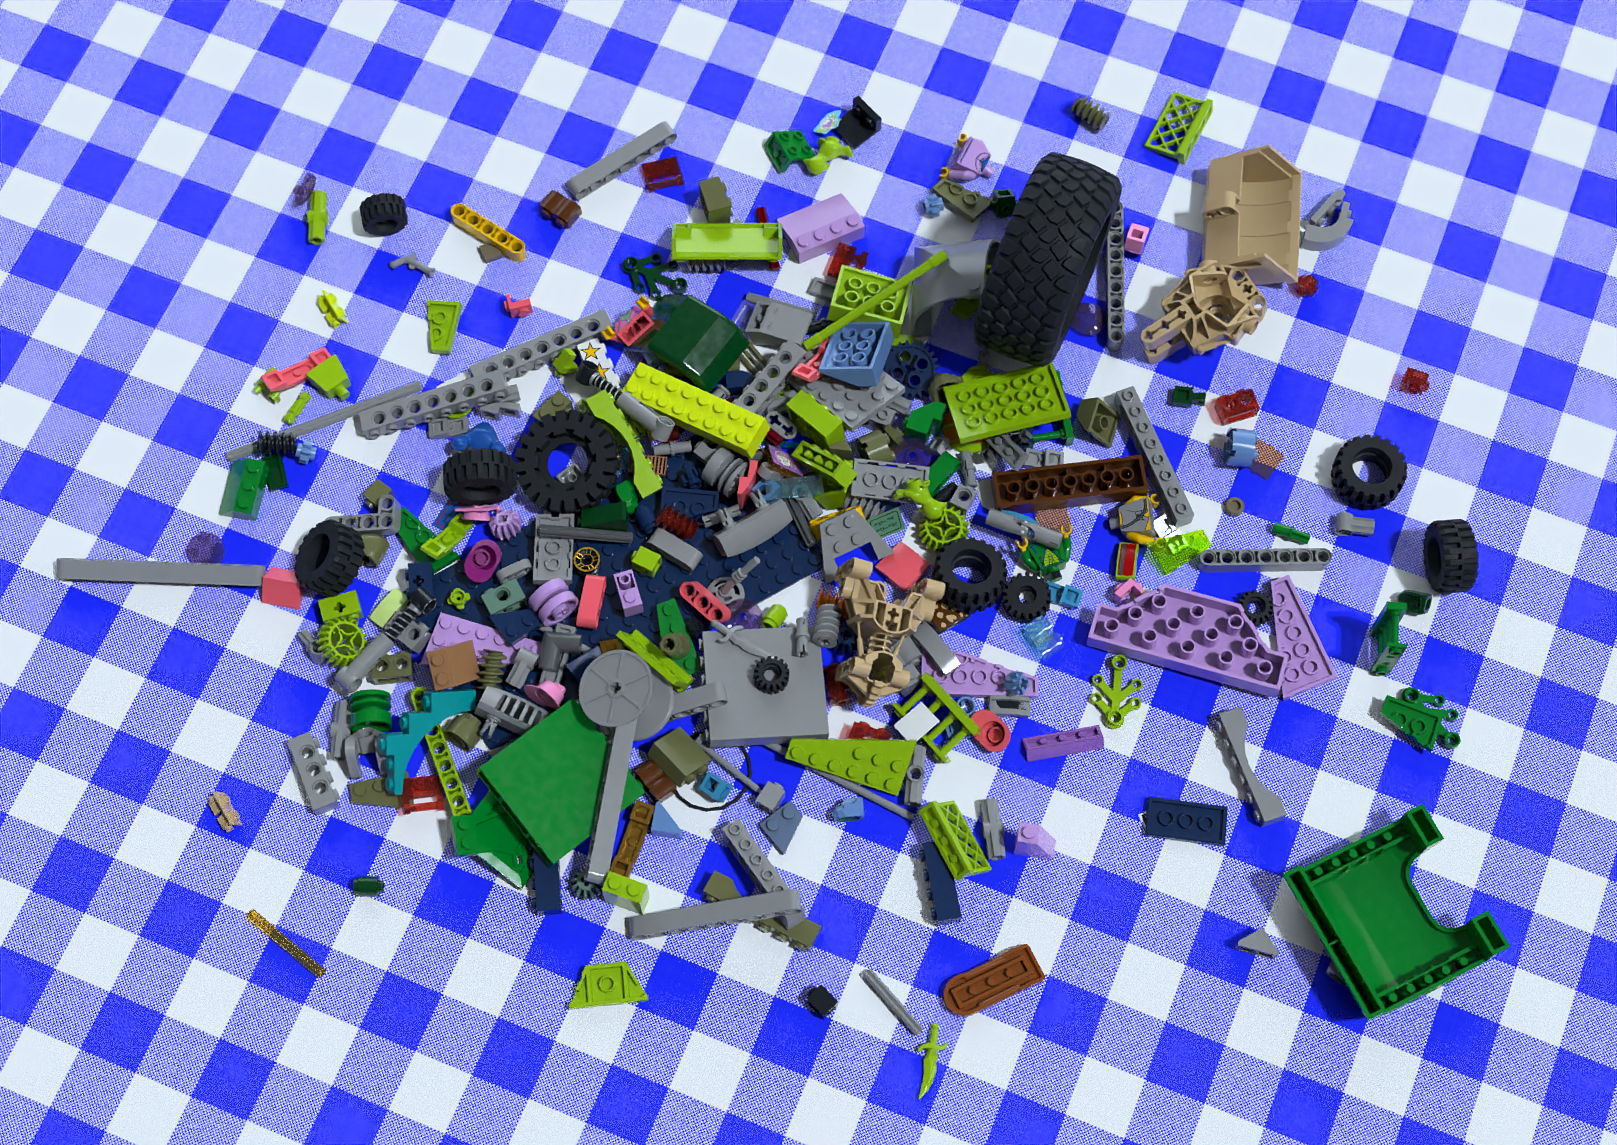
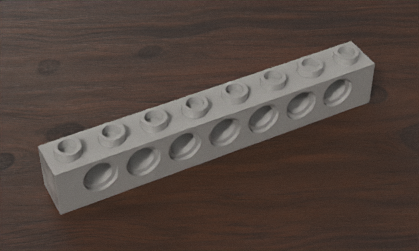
(548, 341)
(762, 379)
(424, 401)
(1154, 457)

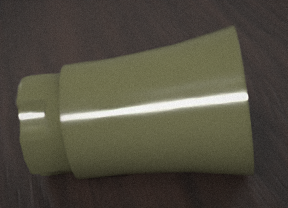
(681, 646)

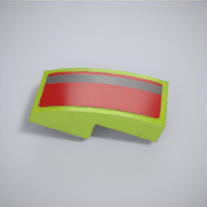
(1127, 561)

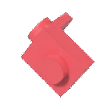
(518, 308)

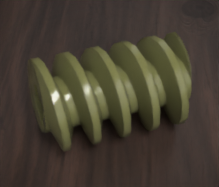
(1090, 113)
(492, 669)

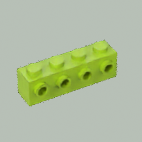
(825, 463)

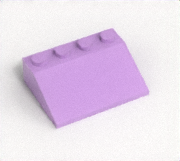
(822, 227)

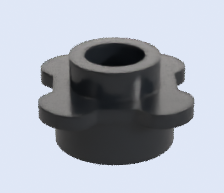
(694, 627)

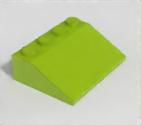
(858, 286)

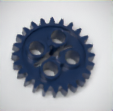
(924, 376)

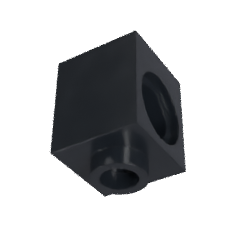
(821, 1001)

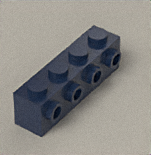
(941, 886)

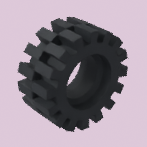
(1258, 597)
(774, 664)

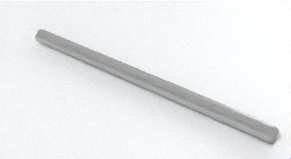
(332, 417)

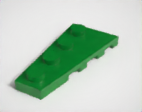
(415, 535)
(671, 621)

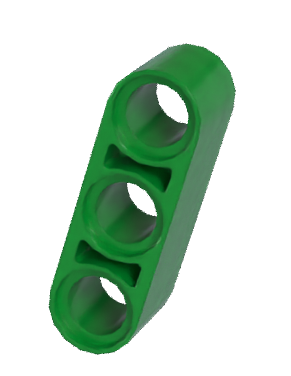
(942, 471)

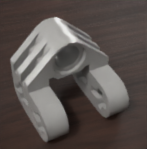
(363, 742)

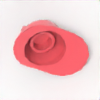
(994, 734)

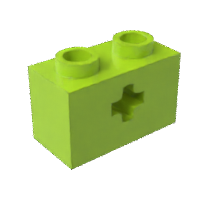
(348, 601)

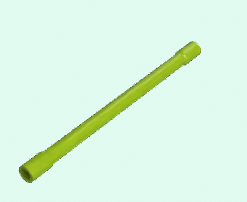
(932, 262)

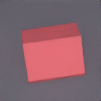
(282, 588)

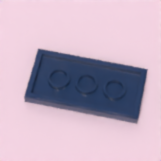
(1186, 821)

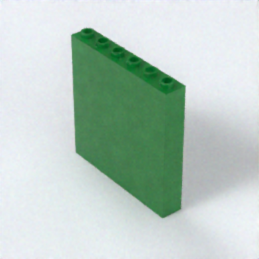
(554, 781)

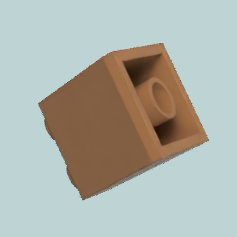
(453, 665)

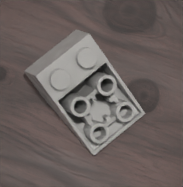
(777, 324)

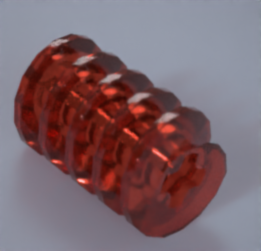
(677, 522)
(836, 689)

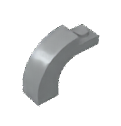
(1326, 238)

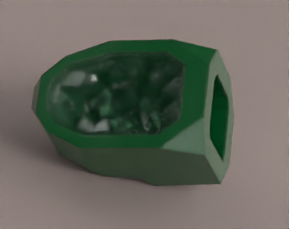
(1416, 601)

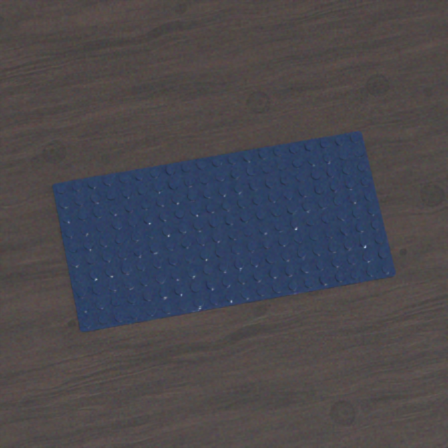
(782, 563)

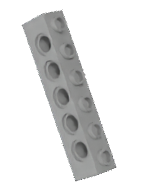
(757, 866)

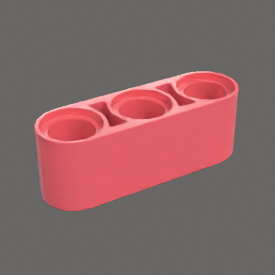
(697, 598)
(591, 601)

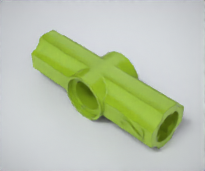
(317, 217)

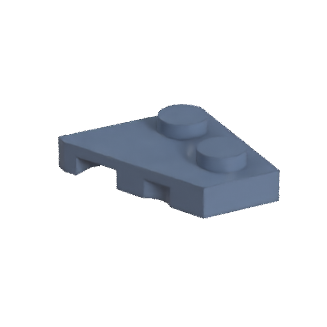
(782, 826)

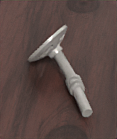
(727, 591)

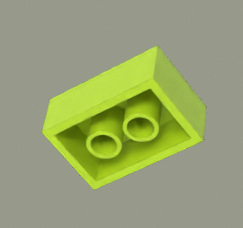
(815, 420)

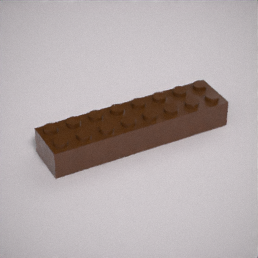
(1069, 484)

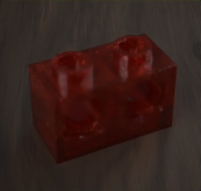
(1238, 409)

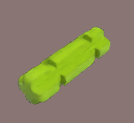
(297, 408)

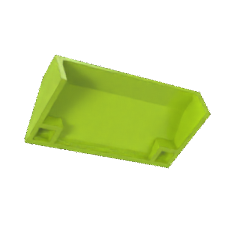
(727, 241)

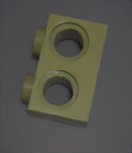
(393, 673)

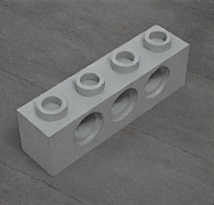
(300, 747)

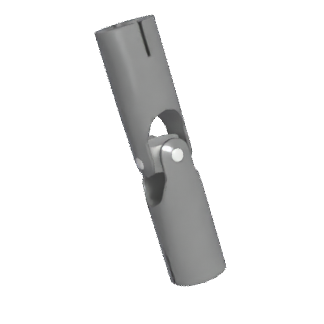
(1021, 527)

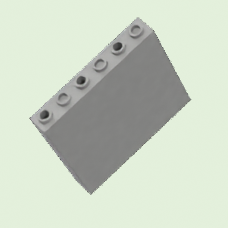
(754, 715)

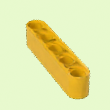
(483, 226)

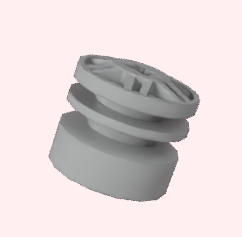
(725, 471)

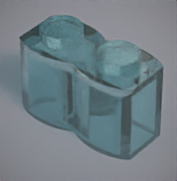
(1043, 638)

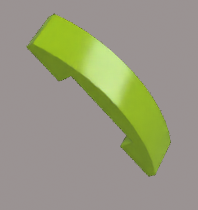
(448, 538)

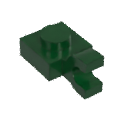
(1185, 396)

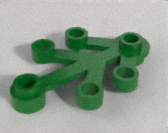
(1419, 698)

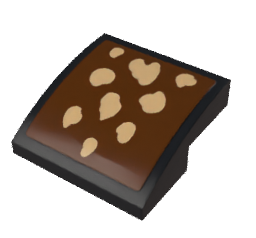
(946, 617)

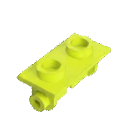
(328, 302)

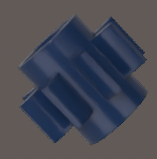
(691, 477)

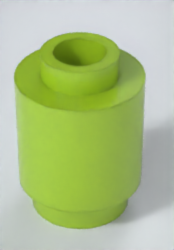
(774, 617)

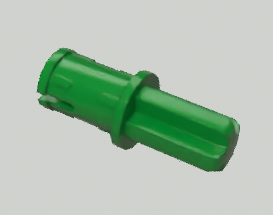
(1290, 533)

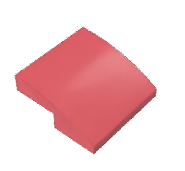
(747, 484)
(902, 567)

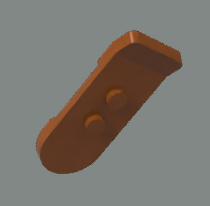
(993, 982)

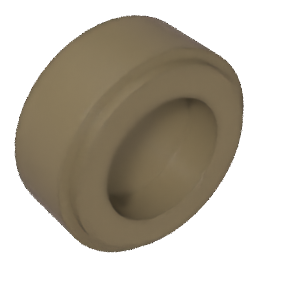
(1234, 507)

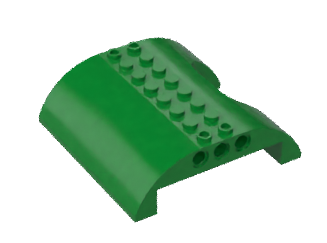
(1379, 924)

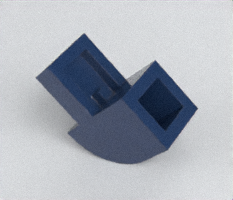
(737, 381)

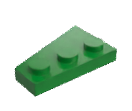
(1412, 720)

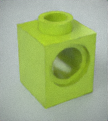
(646, 561)

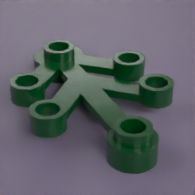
(653, 274)

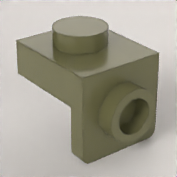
(896, 436)

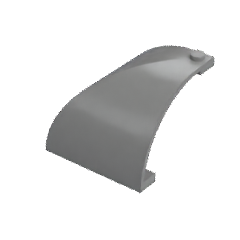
(953, 279)

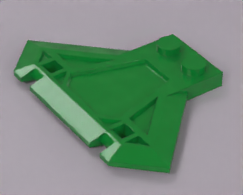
(494, 839)

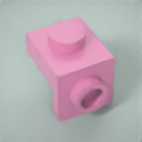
(1125, 589)

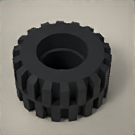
(383, 214)

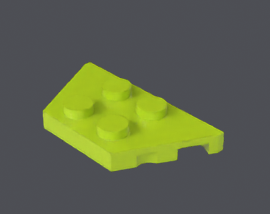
(607, 986)

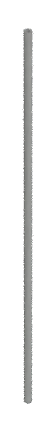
(840, 780)

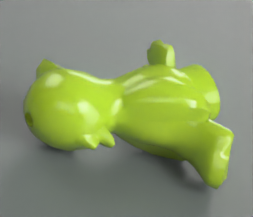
(828, 151)
(919, 493)

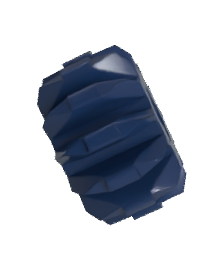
(846, 645)

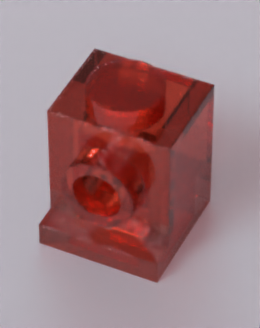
(1414, 381)

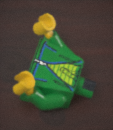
(1045, 559)

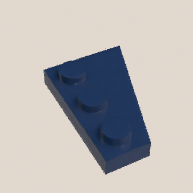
(690, 501)

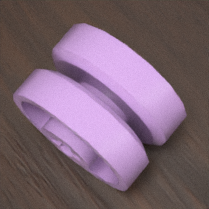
(553, 602)

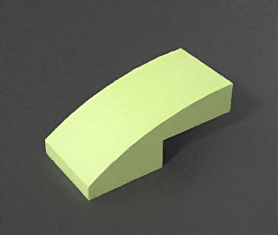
(388, 607)

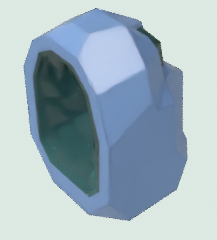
(849, 810)

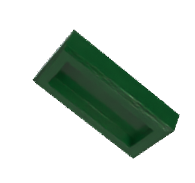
(277, 475)

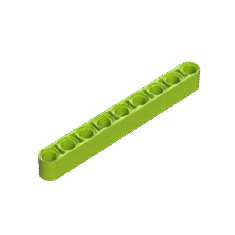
(442, 759)

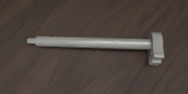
(702, 743)

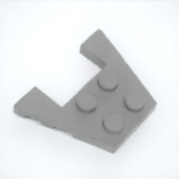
(845, 534)

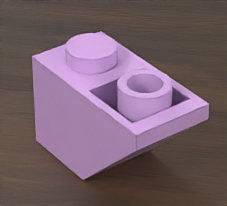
(628, 593)

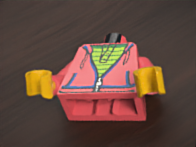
(631, 324)

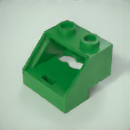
(925, 421)

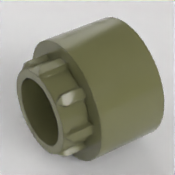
(464, 731)

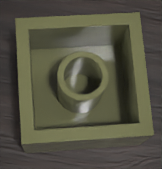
(715, 201)

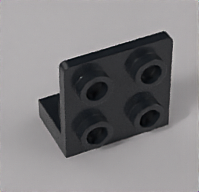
(859, 123)

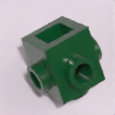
(1003, 203)

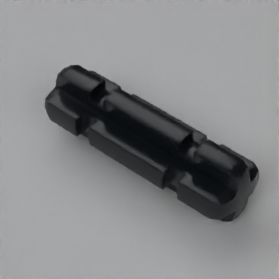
(946, 493)

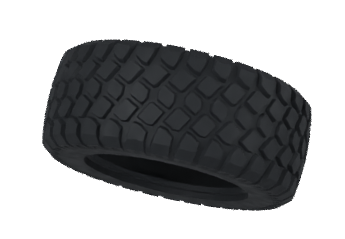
(1046, 259)

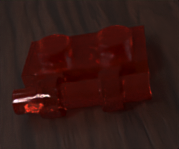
(846, 255)

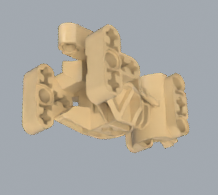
(878, 623)

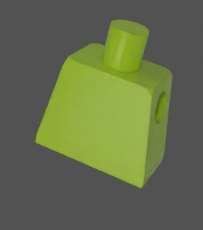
(330, 378)

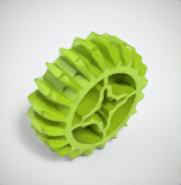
(925, 528)
(334, 631)

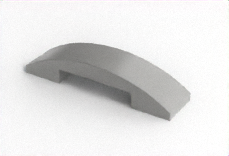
(936, 648)

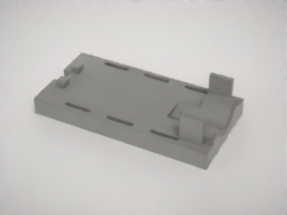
(884, 481)
(553, 551)

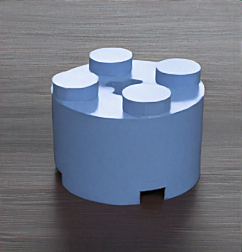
(1240, 447)

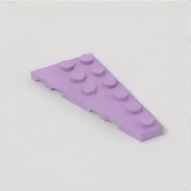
(456, 630)
(1296, 636)
(974, 677)

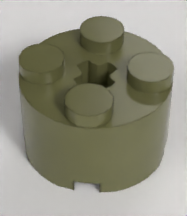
(875, 447)

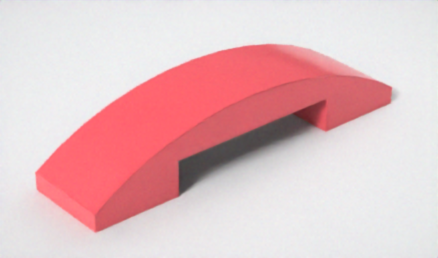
(810, 370)
(295, 374)

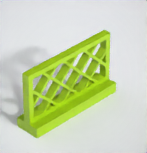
(1191, 135)
(657, 659)
(951, 848)

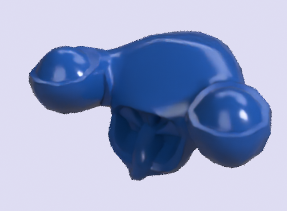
(478, 437)

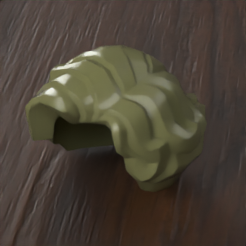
(936, 386)

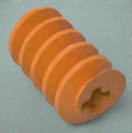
(828, 599)

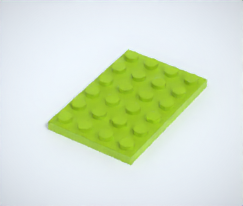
(1006, 402)

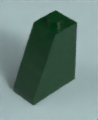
(605, 517)

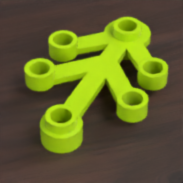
(1116, 695)

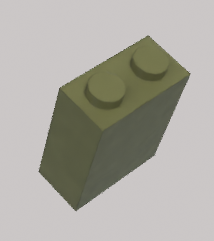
(680, 757)

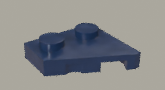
(516, 625)

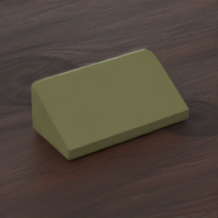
(841, 449)

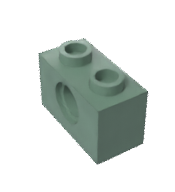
(515, 600)

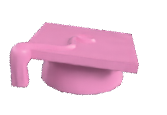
(478, 512)

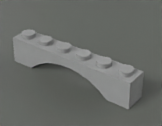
(1266, 804)

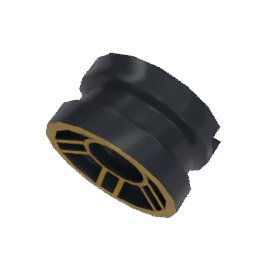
(584, 555)

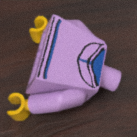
(970, 160)

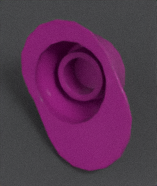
(482, 560)

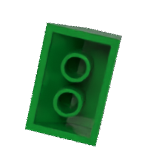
(245, 489)

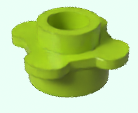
(457, 592)

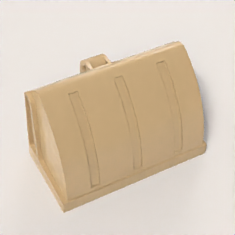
(1254, 214)

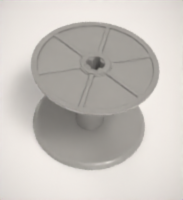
(624, 687)

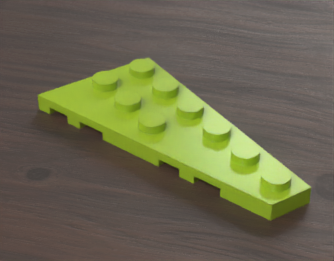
(865, 761)

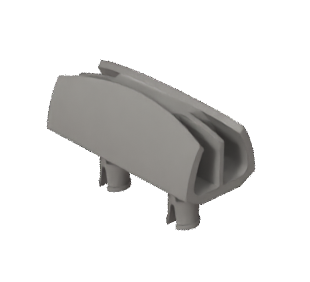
(752, 529)
(507, 711)

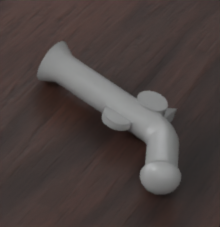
(413, 263)

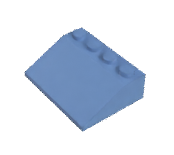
(858, 353)

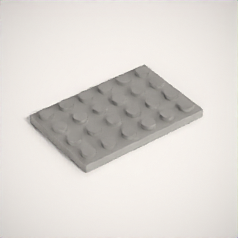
(850, 402)

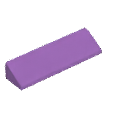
(1063, 743)

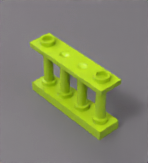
(955, 713)

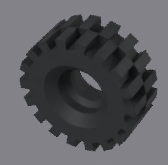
(1021, 610)

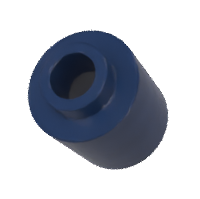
(646, 519)

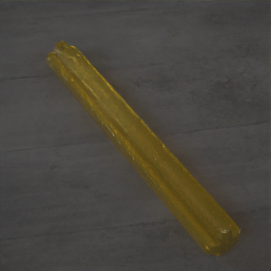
(287, 944)

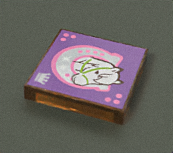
(782, 462)

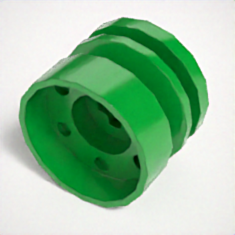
(370, 710)

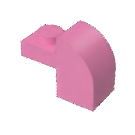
(1136, 239)

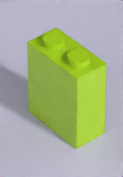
(625, 893)

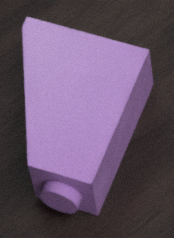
(1034, 841)

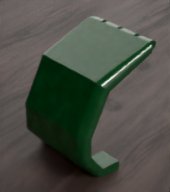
(692, 339)

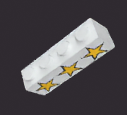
(595, 352)

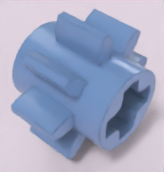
(933, 205)
(305, 451)
(1016, 683)

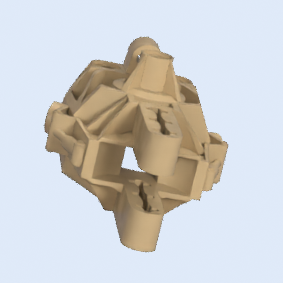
(1188, 315)

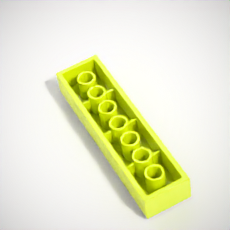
(698, 410)

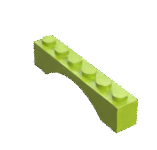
(602, 408)

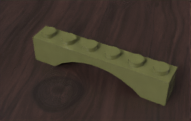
(802, 935)

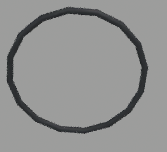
(729, 803)

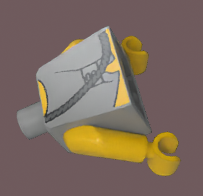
(1137, 519)

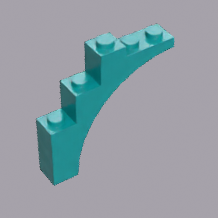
(415, 725)

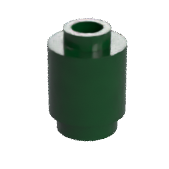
(368, 886)

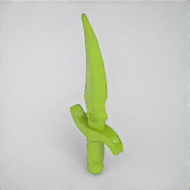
(930, 1059)

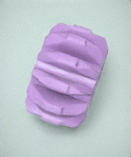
(505, 524)

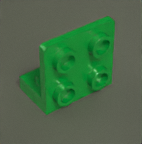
(787, 147)

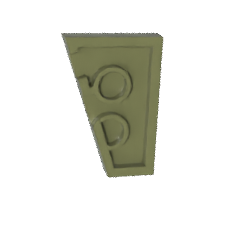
(966, 203)
(374, 793)

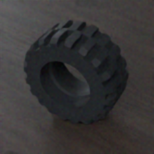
(1375, 451)
(479, 477)
(975, 555)
(1450, 556)
(329, 558)

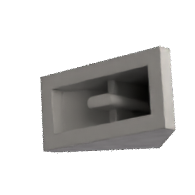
(1258, 944)

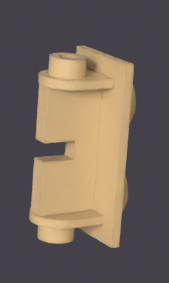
(221, 803)

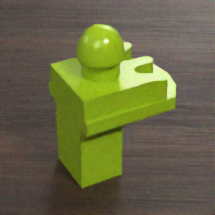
(564, 363)

